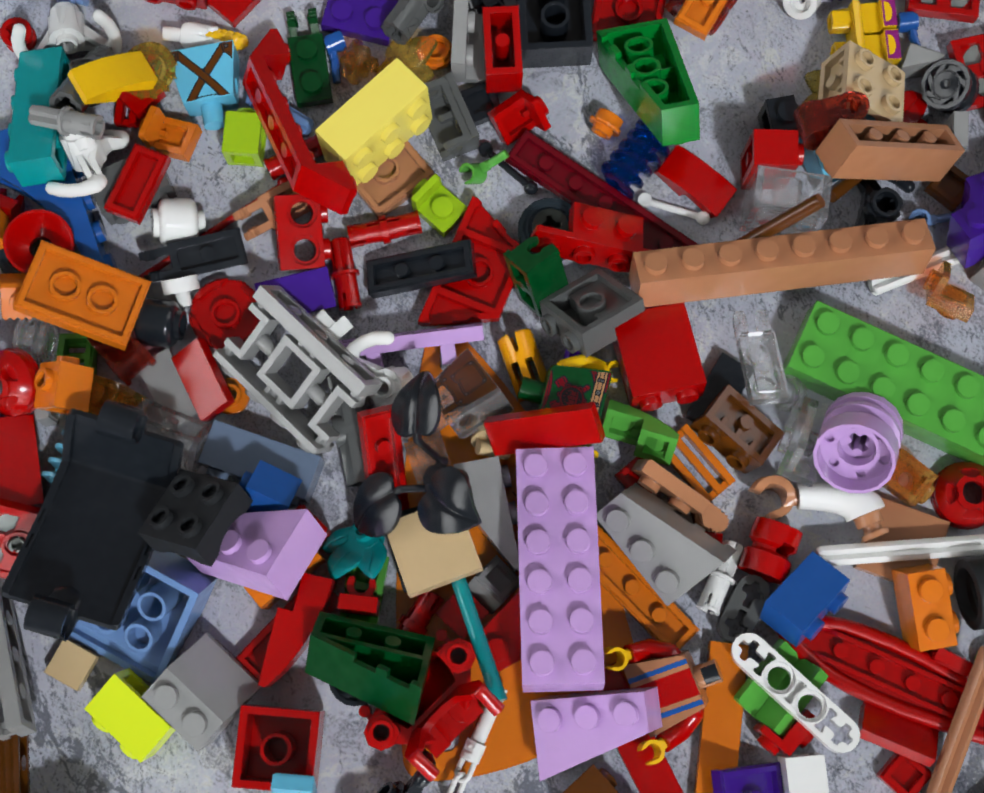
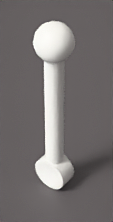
(645, 200)

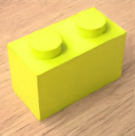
(129, 717)

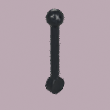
(530, 187)

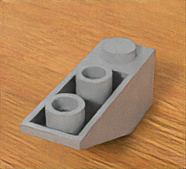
(497, 515)

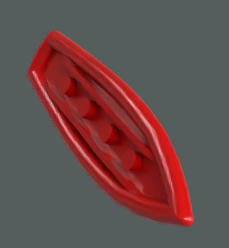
(886, 673)

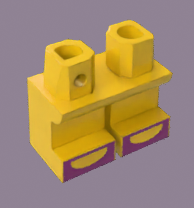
(869, 26)

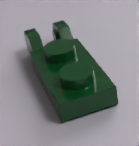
(309, 62)

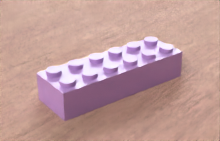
(559, 570)

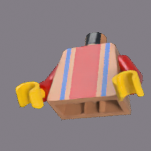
(679, 688)

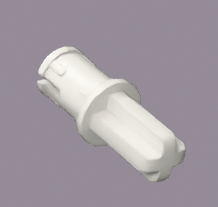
(720, 581)

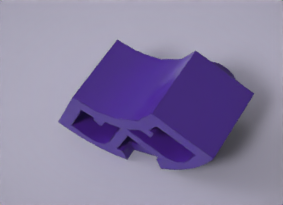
(967, 224)

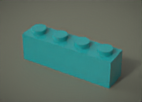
(36, 151)

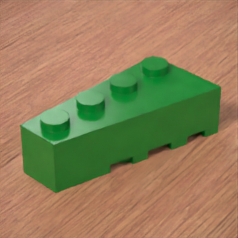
(652, 78)

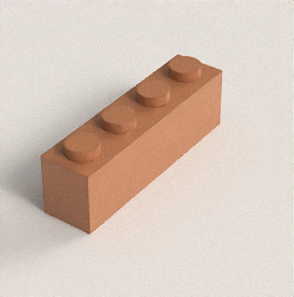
(889, 150)

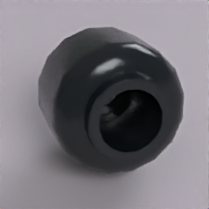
(160, 323)

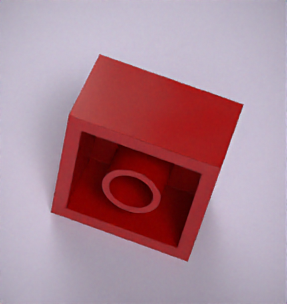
(276, 742)

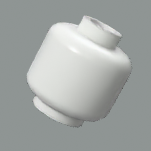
(177, 220)

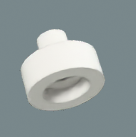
(801, 8)
(181, 288)

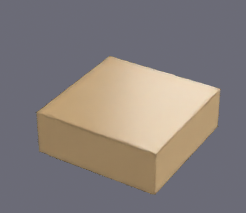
(72, 664)

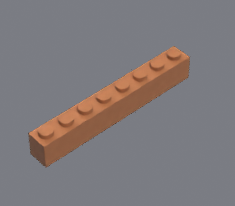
(781, 262)

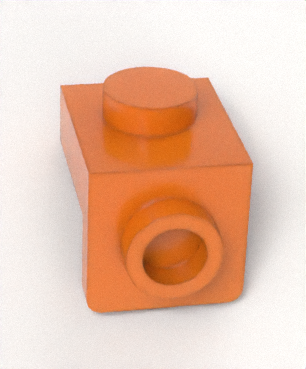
(169, 135)

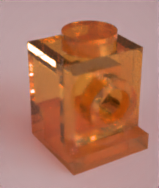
(920, 480)

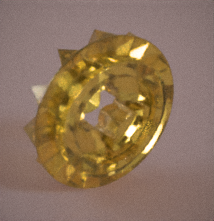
(165, 66)

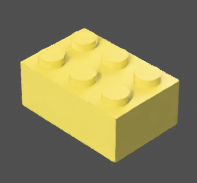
(376, 122)

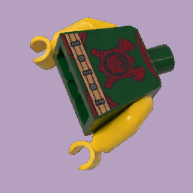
(570, 383)

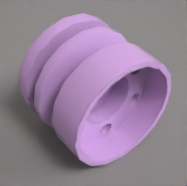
(858, 442)

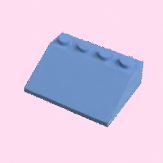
(157, 619)

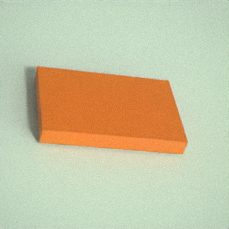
(82, 295)

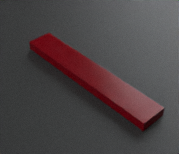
(577, 184)

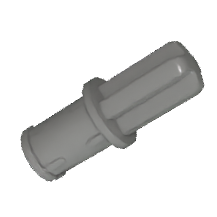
(67, 121)

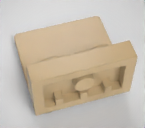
(862, 71)

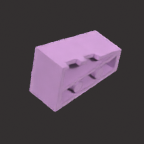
(267, 551)
(589, 724)

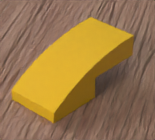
(110, 76)

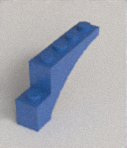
(75, 211)

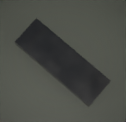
(421, 269)

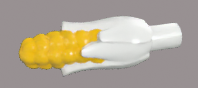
(198, 34)

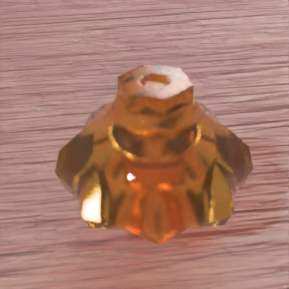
(358, 62)

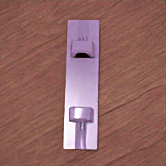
(444, 337)

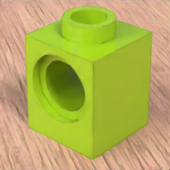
(243, 138)

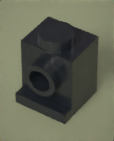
(778, 113)

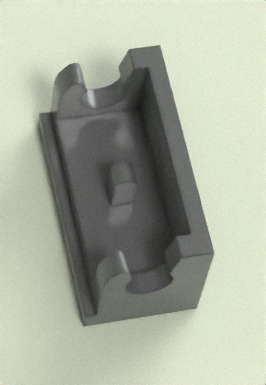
(451, 120)

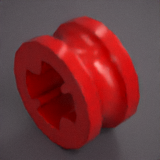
(6, 31)

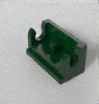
(535, 274)

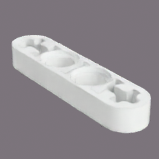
(798, 687)

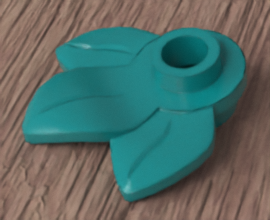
(353, 549)

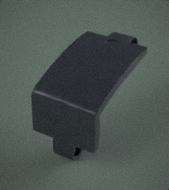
(85, 542)

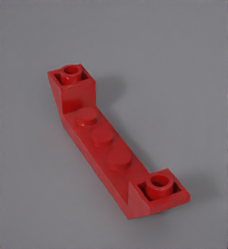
(321, 182)

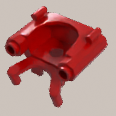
(444, 710)

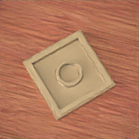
(431, 558)

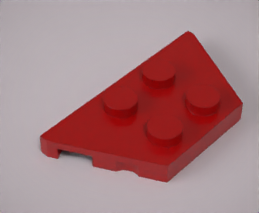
(481, 297)

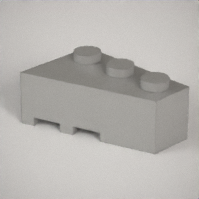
(661, 543)

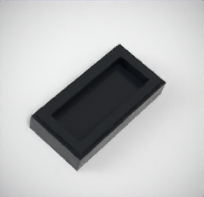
(724, 372)

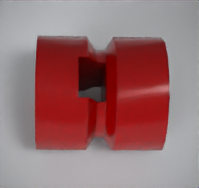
(770, 550)

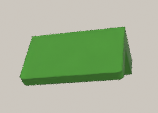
(765, 708)

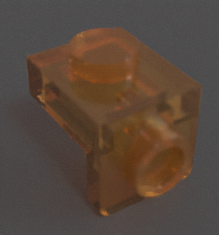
(946, 298)

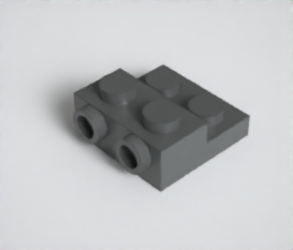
(589, 311)

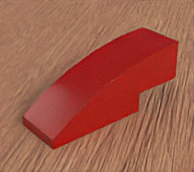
(293, 628)

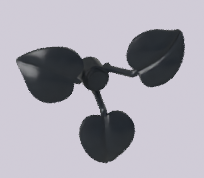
(448, 499)

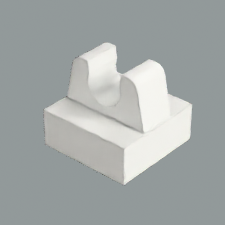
(337, 328)

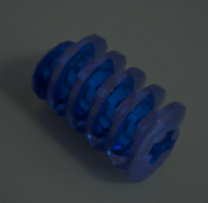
(632, 159)

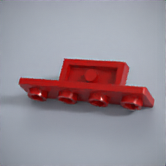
(595, 237)

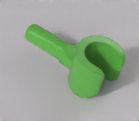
(480, 170)

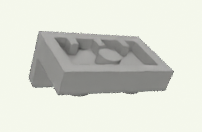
(467, 44)

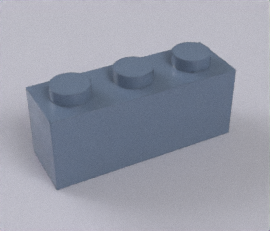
(235, 450)

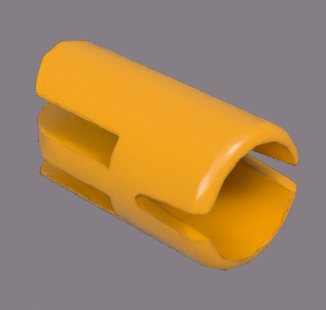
(521, 356)

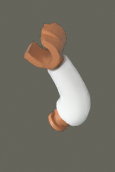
(856, 507)

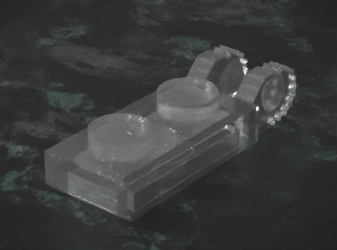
(760, 360)

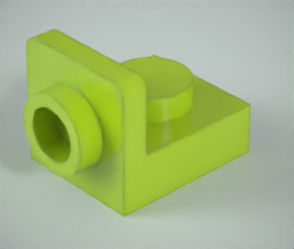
(437, 205)

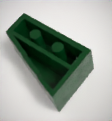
(371, 662)

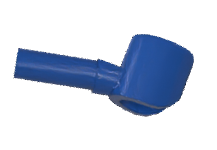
(909, 23)
(335, 44)

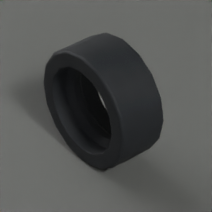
(970, 590)

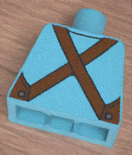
(209, 81)

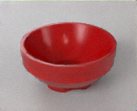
(29, 228)
(17, 380)
(949, 498)

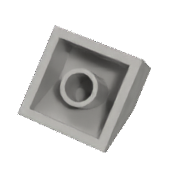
(202, 692)

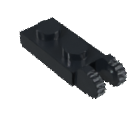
(199, 255)

